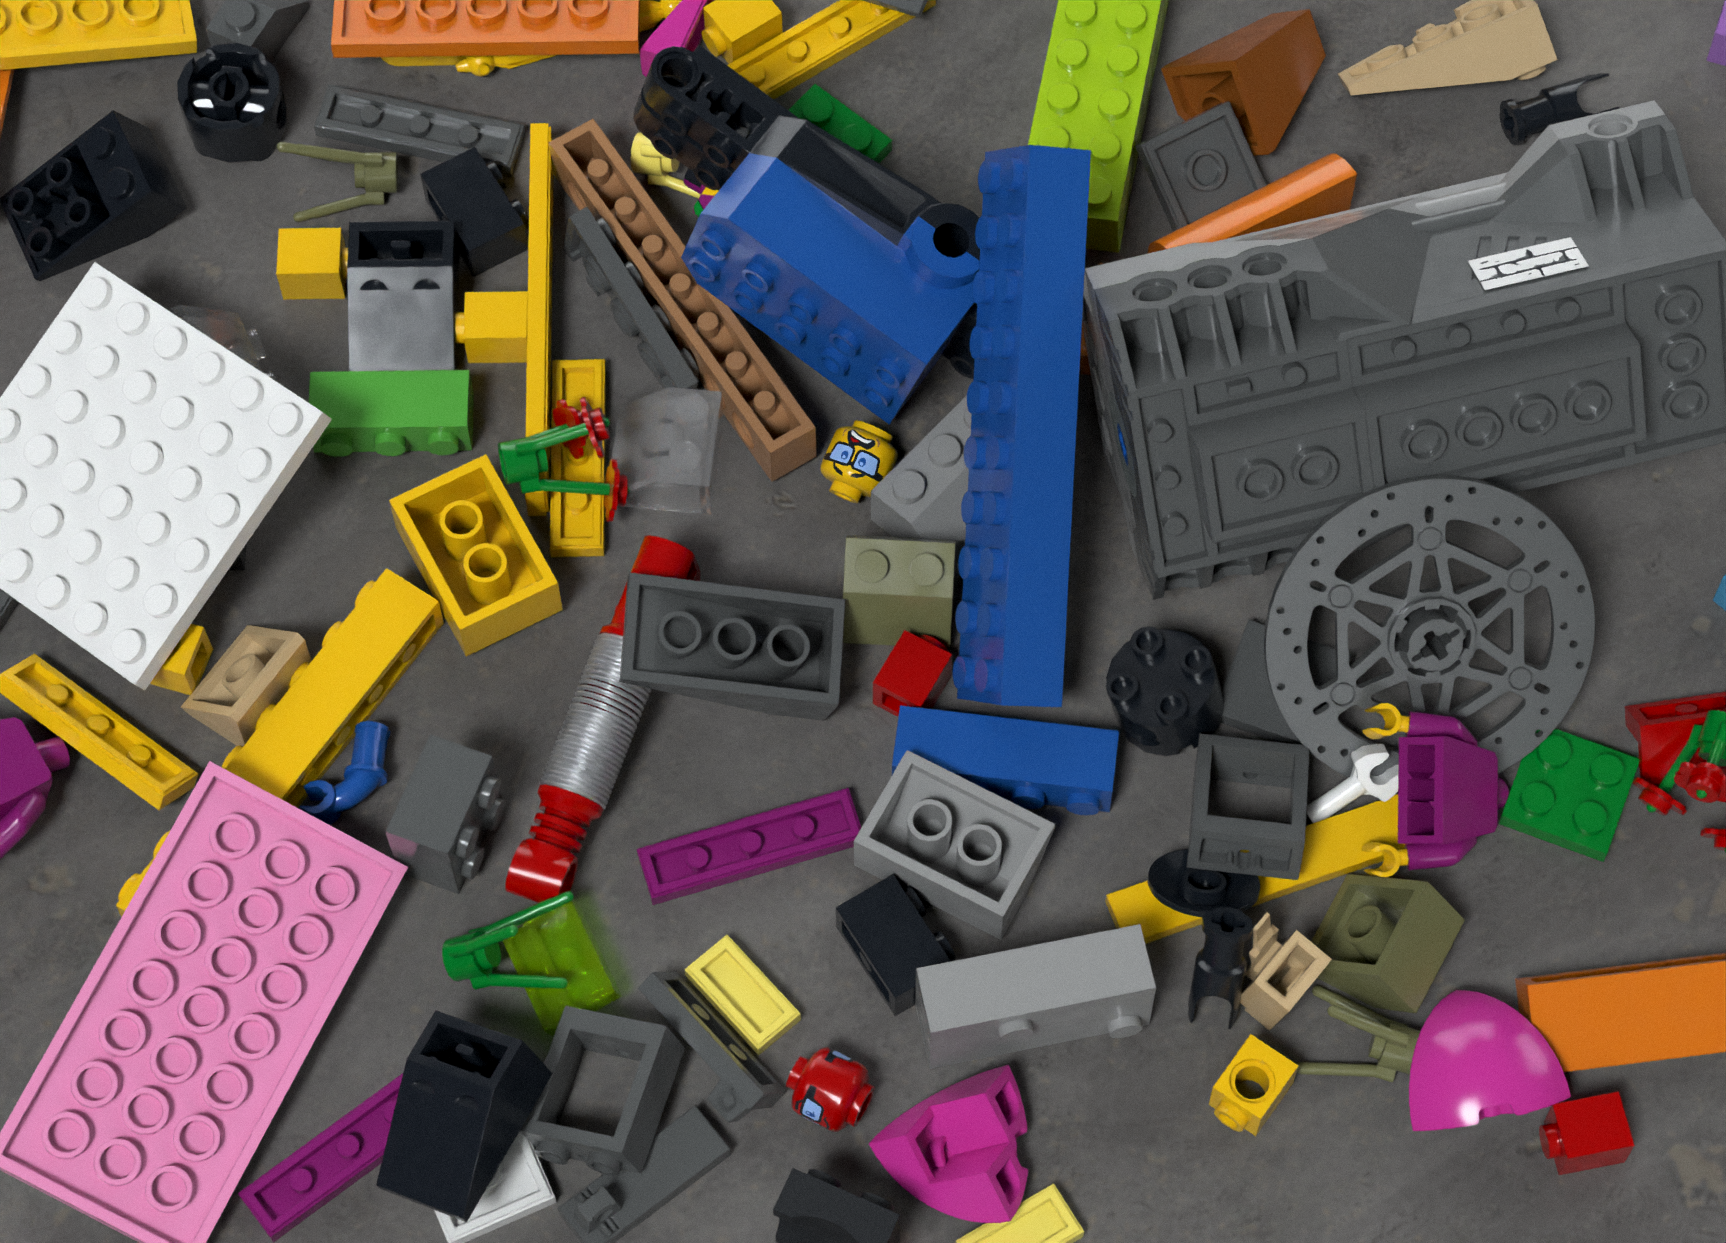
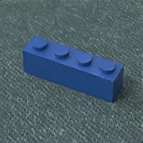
(1016, 757)

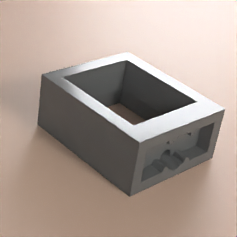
(1217, 840)
(615, 1036)

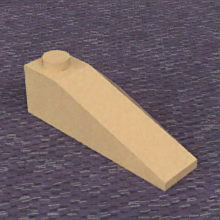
(1481, 46)

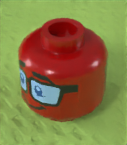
(830, 1089)

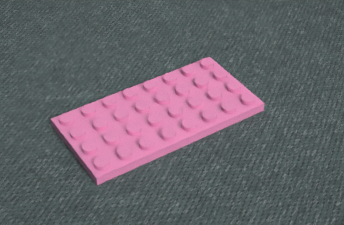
(198, 1013)

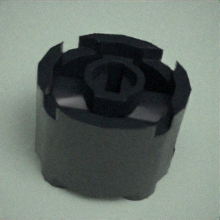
(232, 103)
(1164, 690)

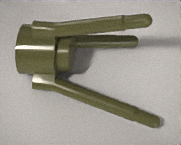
(372, 171)
(1390, 1043)

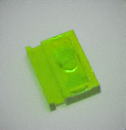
(562, 947)

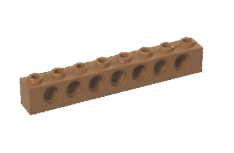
(724, 352)

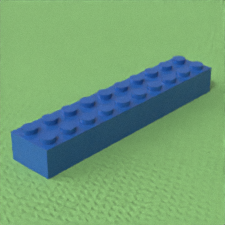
(1022, 425)

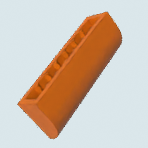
(1304, 194)
(1629, 1011)

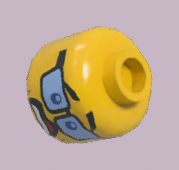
(858, 460)

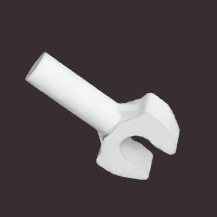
(1358, 783)

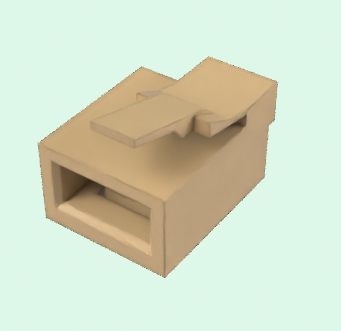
(1279, 972)

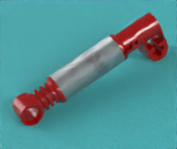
(589, 745)

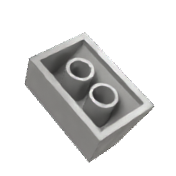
(928, 486)
(953, 844)

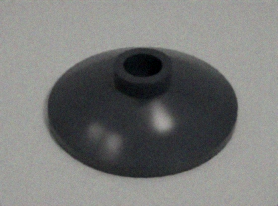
(1199, 890)

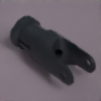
(1550, 107)
(1220, 964)

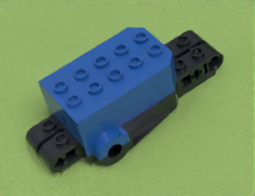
(814, 235)

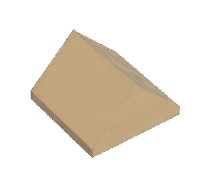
(246, 681)

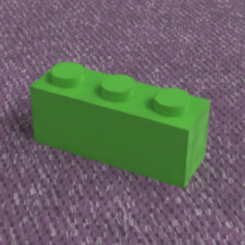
(394, 411)

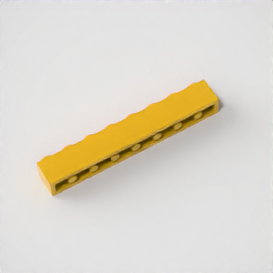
(331, 694)

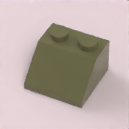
(897, 588)
(1386, 940)

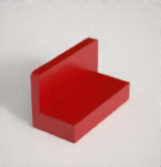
(1665, 728)

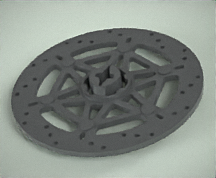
(1427, 610)

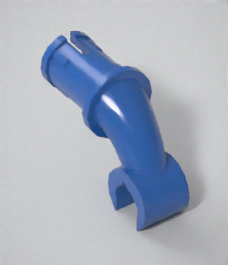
(360, 777)

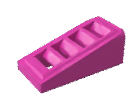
(679, 29)

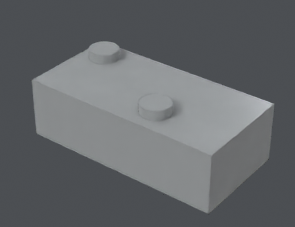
(1035, 996)

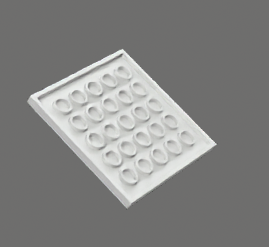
(136, 471)

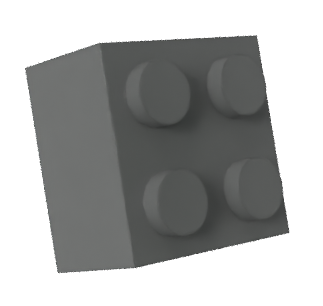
(446, 814)

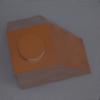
(1257, 70)

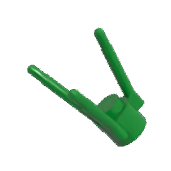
(478, 951)

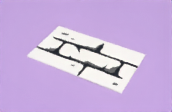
(1528, 263)

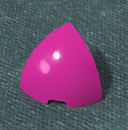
(1480, 1063)
(961, 1148)

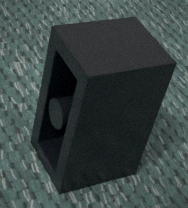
(473, 197)
(891, 939)

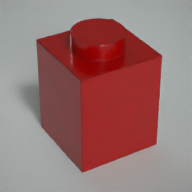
(912, 674)
(1586, 1133)

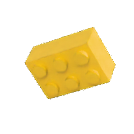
(476, 555)

